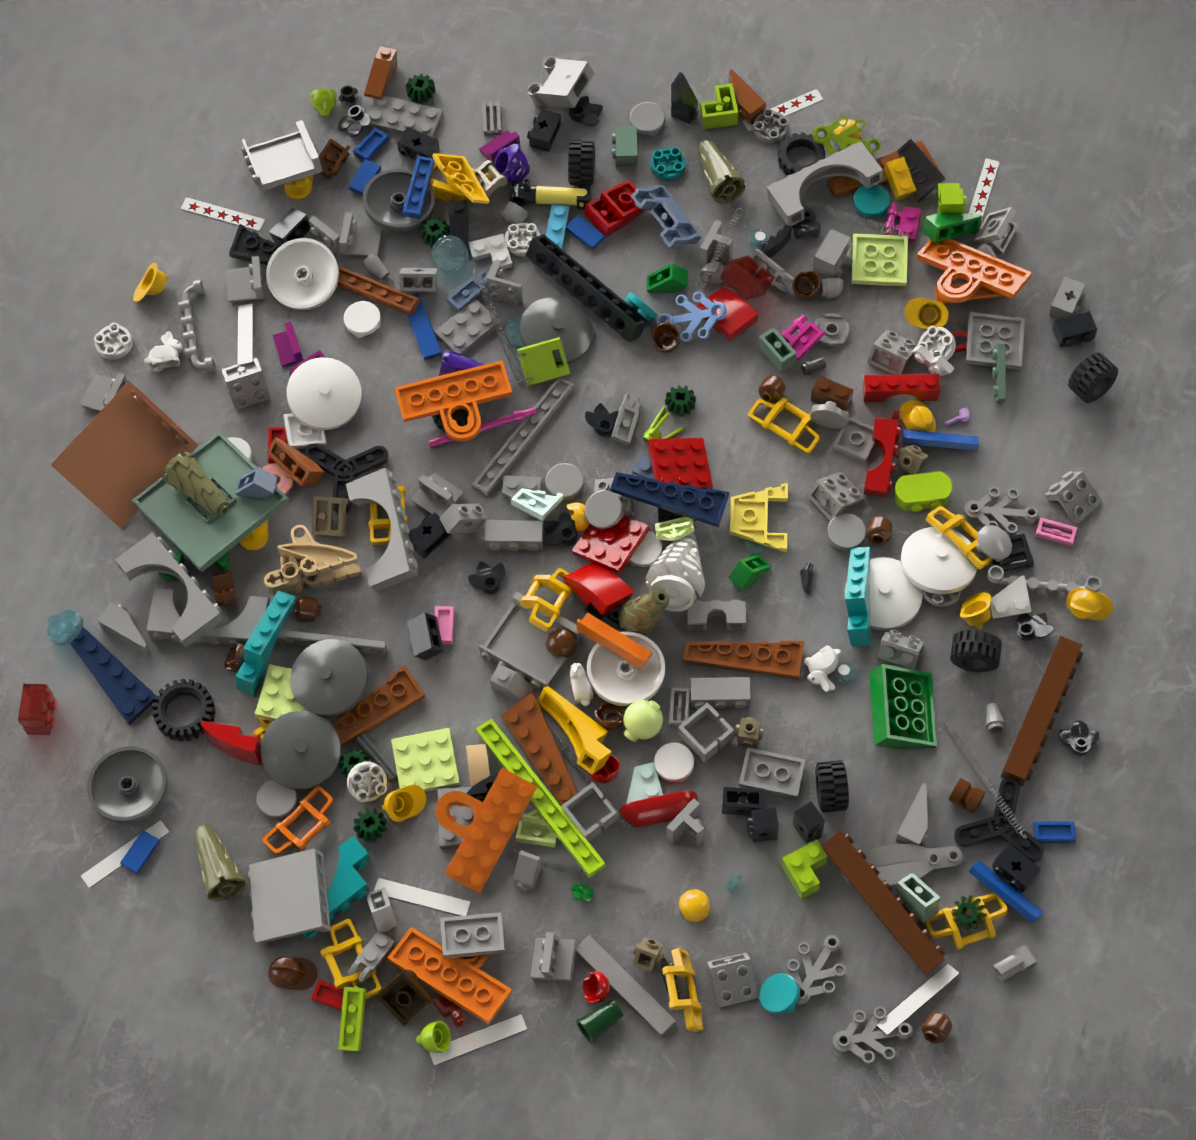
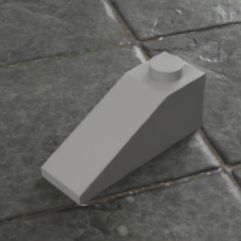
(118, 623)
(915, 824)

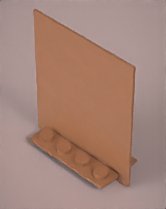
(122, 453)

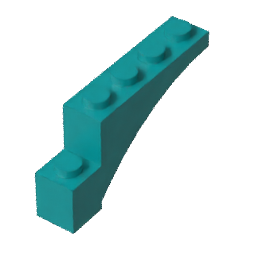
(858, 597)
(261, 643)
(347, 882)

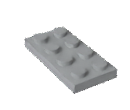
(397, 114)

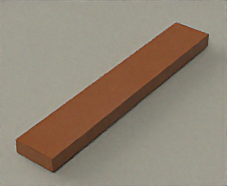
(377, 291)

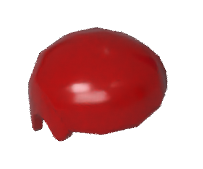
(608, 771)
(596, 987)

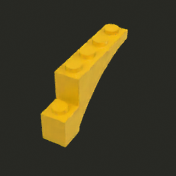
(581, 729)

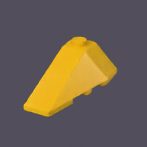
(461, 177)

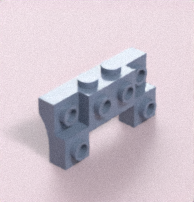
(676, 225)

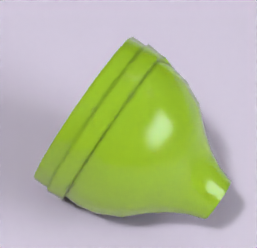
(323, 100)
(435, 1037)

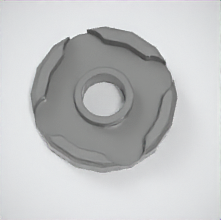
(836, 321)

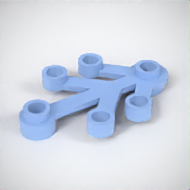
(696, 315)

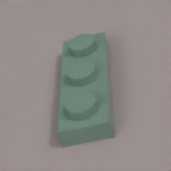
(999, 373)

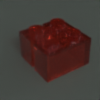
(740, 275)
(37, 709)

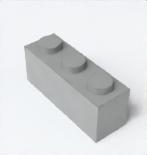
(514, 535)
(720, 692)

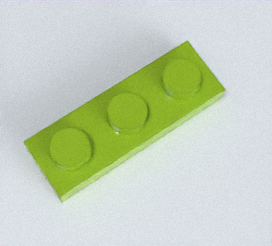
(352, 1019)

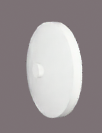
(302, 274)
(324, 393)
(936, 562)
(892, 596)
(621, 681)

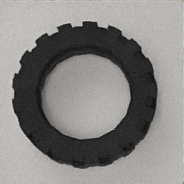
(798, 140)

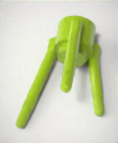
(654, 433)

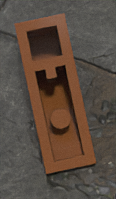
(381, 72)
(747, 100)
(296, 464)

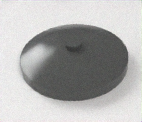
(386, 197)
(557, 318)
(329, 677)
(300, 750)
(127, 784)

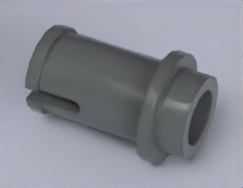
(814, 365)

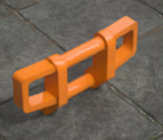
(304, 805)

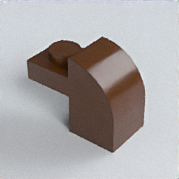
(224, 589)

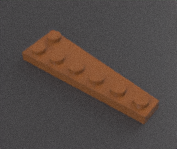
(845, 185)
(765, 658)
(385, 702)
(535, 738)

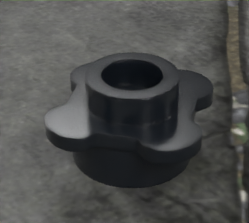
(350, 91)

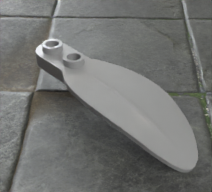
(900, 860)

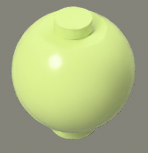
(642, 720)

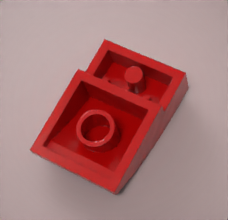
(613, 208)
(739, 313)
(599, 587)
(233, 742)

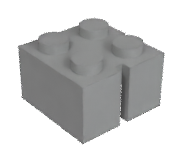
(832, 255)
(703, 734)
(589, 812)

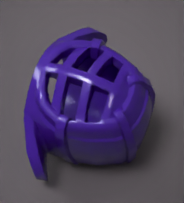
(512, 163)

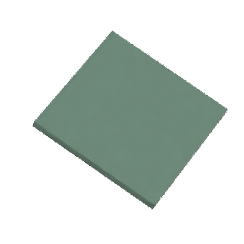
(191, 526)

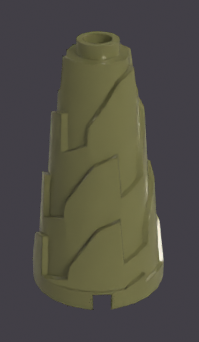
(720, 175)
(190, 479)
(643, 612)
(218, 871)

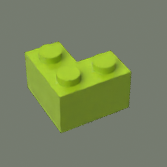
(721, 111)
(950, 198)
(800, 867)

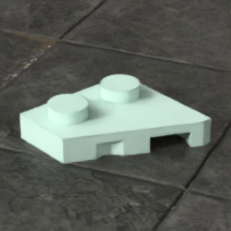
(536, 502)
(644, 783)

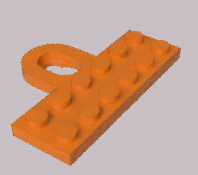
(975, 267)
(453, 392)
(489, 830)
(453, 978)

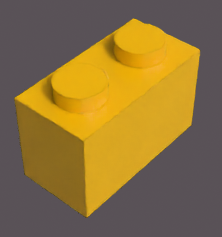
(899, 178)

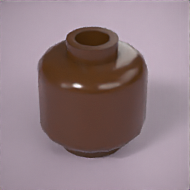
(772, 389)
(879, 530)
(306, 609)
(937, 1027)

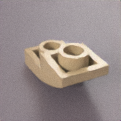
(477, 763)

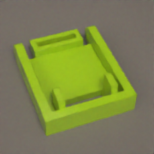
(541, 363)

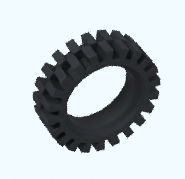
(171, 692)

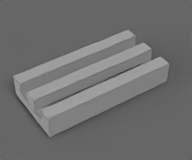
(491, 105)
(678, 722)

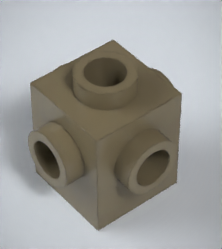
(911, 459)
(749, 732)
(648, 954)

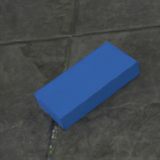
(371, 144)
(363, 176)
(585, 232)
(1054, 831)
(140, 852)

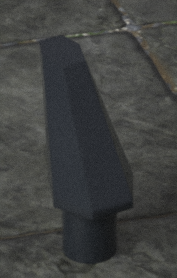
(807, 577)

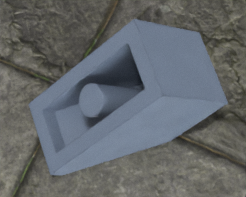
(256, 484)

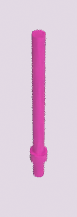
(516, 416)

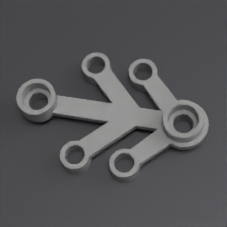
(998, 510)
(813, 972)
(869, 1036)

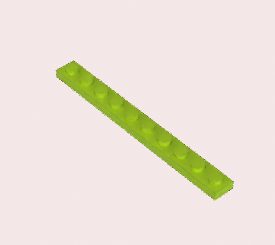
(542, 799)

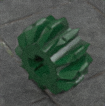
(420, 88)
(434, 230)
(680, 400)
(350, 758)
(374, 830)
(969, 921)

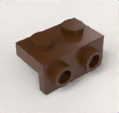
(331, 158)

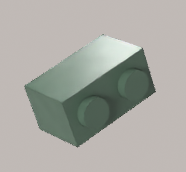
(626, 145)
(777, 350)
(918, 897)

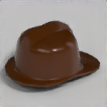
(292, 973)

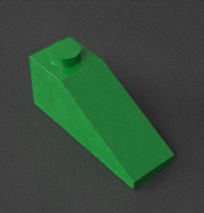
(950, 225)

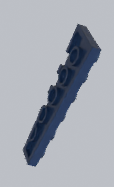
(687, 501)
(117, 681)

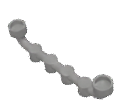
(188, 322)
(996, 574)

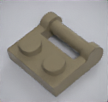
(489, 187)
(323, 516)

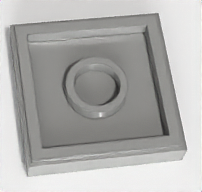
(855, 440)

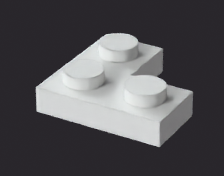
(491, 247)
(935, 365)

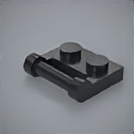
(1019, 547)

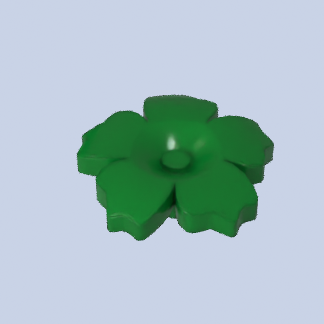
(582, 892)

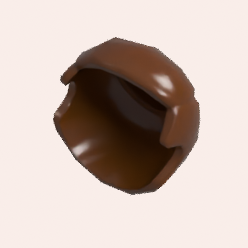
(806, 284)
(666, 337)
(561, 643)
(234, 658)
(610, 716)

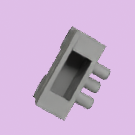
(564, 85)

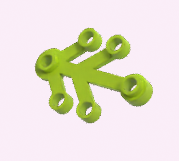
(842, 139)

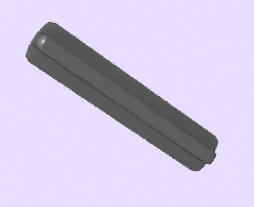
(376, 756)

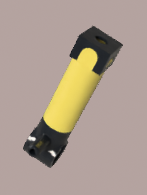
(524, 193)

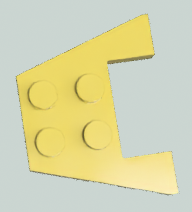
(750, 516)

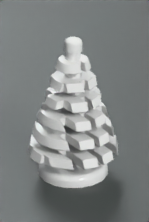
(678, 573)

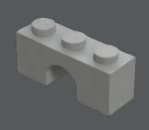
(732, 612)

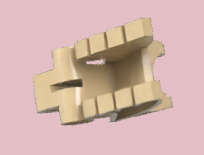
(312, 559)

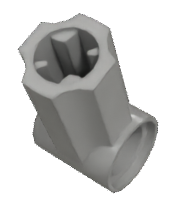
(1019, 961)

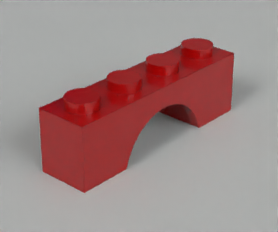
(922, 386)
(877, 479)

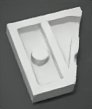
(1011, 600)

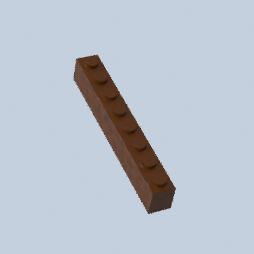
(1041, 710)
(883, 903)

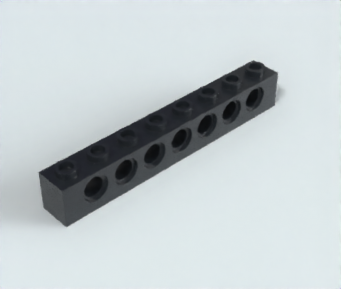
(586, 288)

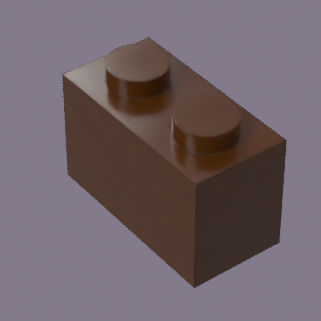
(828, 390)

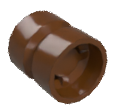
(967, 796)

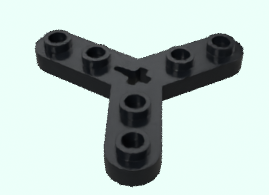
(356, 466)
(983, 829)

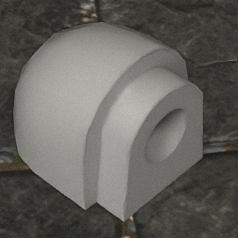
(514, 214)
(717, 272)
(831, 287)

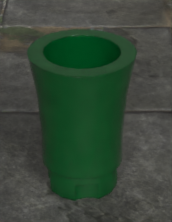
(599, 1020)

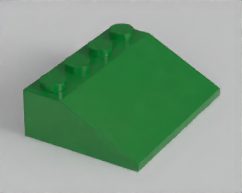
(902, 708)

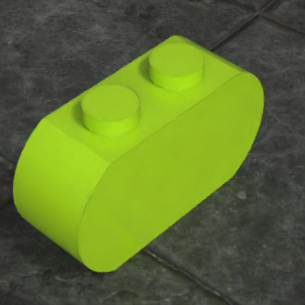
(922, 491)

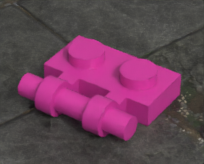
(908, 219)
(805, 338)

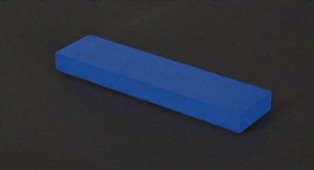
(418, 187)
(424, 332)
(942, 440)
(1006, 891)

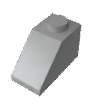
(510, 683)
(527, 871)
(381, 910)

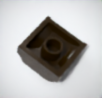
(404, 996)

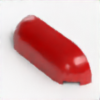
(656, 809)

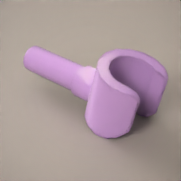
(963, 417)

